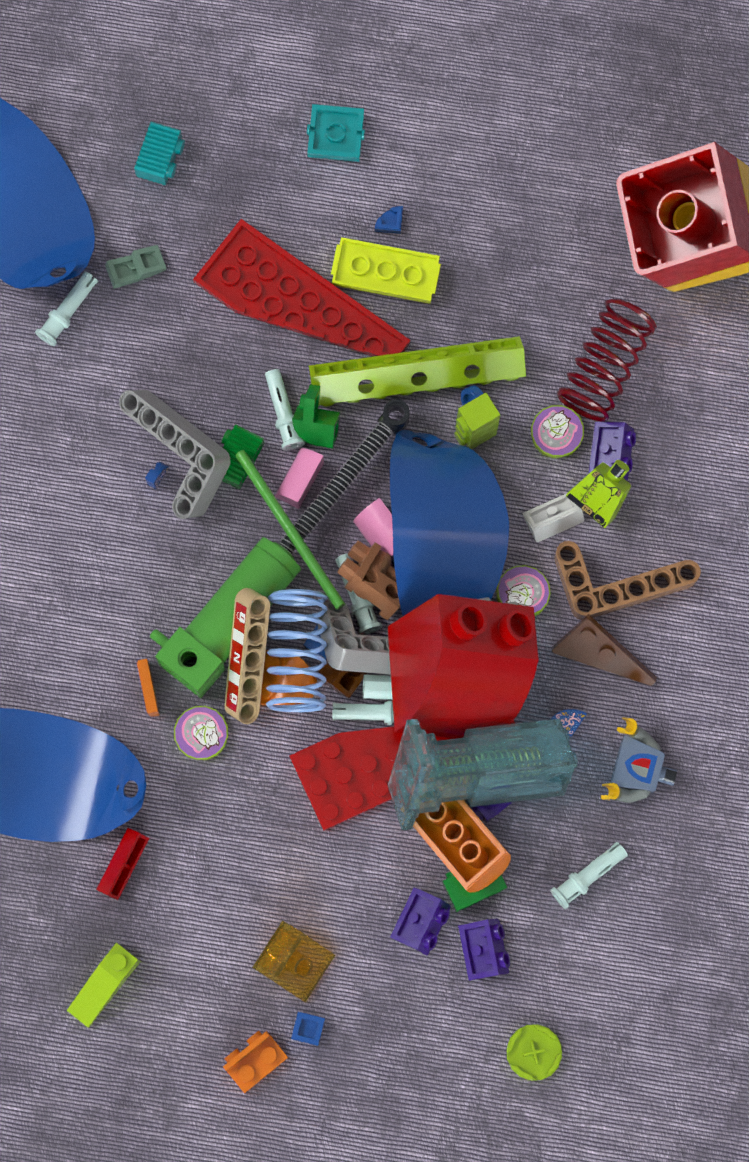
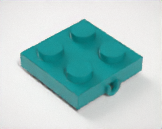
(335, 132)

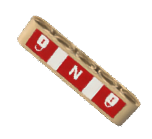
(247, 655)

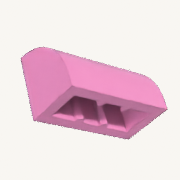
(300, 477)
(376, 525)

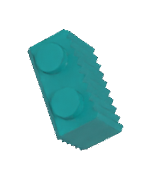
(158, 153)

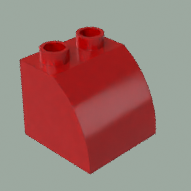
(461, 664)

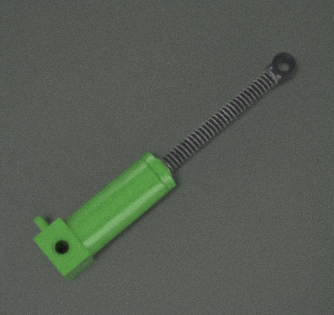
(265, 570)

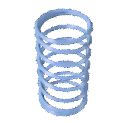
(282, 597)

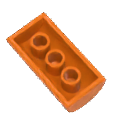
(463, 844)

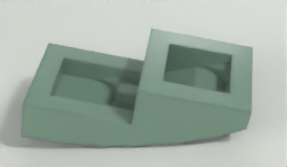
(135, 267)

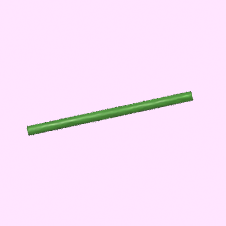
(290, 529)

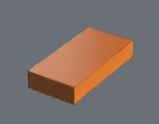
(148, 687)

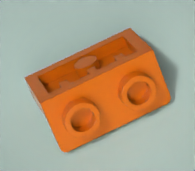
(254, 1061)

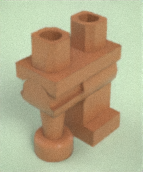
(372, 577)

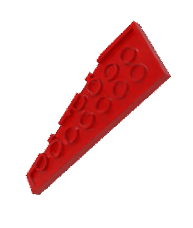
(275, 287)
(348, 772)

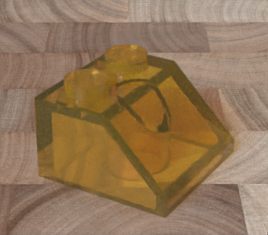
(293, 961)

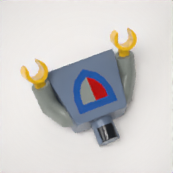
(637, 766)

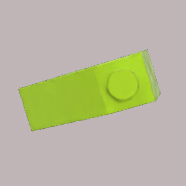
(103, 984)

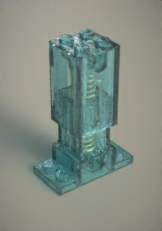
(483, 766)

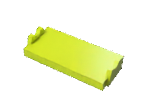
(385, 270)

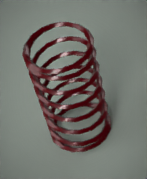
(567, 393)

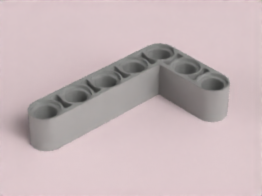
(192, 498)
(352, 651)

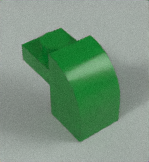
(314, 424)

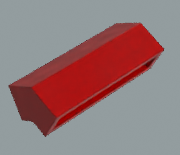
(122, 864)

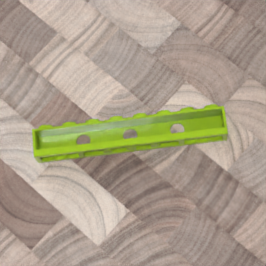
(442, 366)

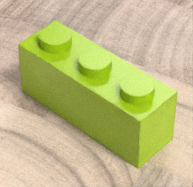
(476, 422)

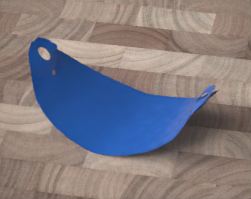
(41, 207)
(444, 521)
(63, 778)

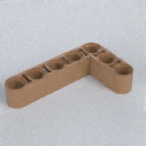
(618, 588)

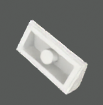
(553, 517)

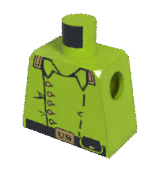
(602, 492)

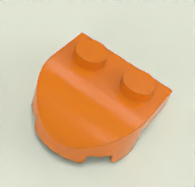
(297, 679)

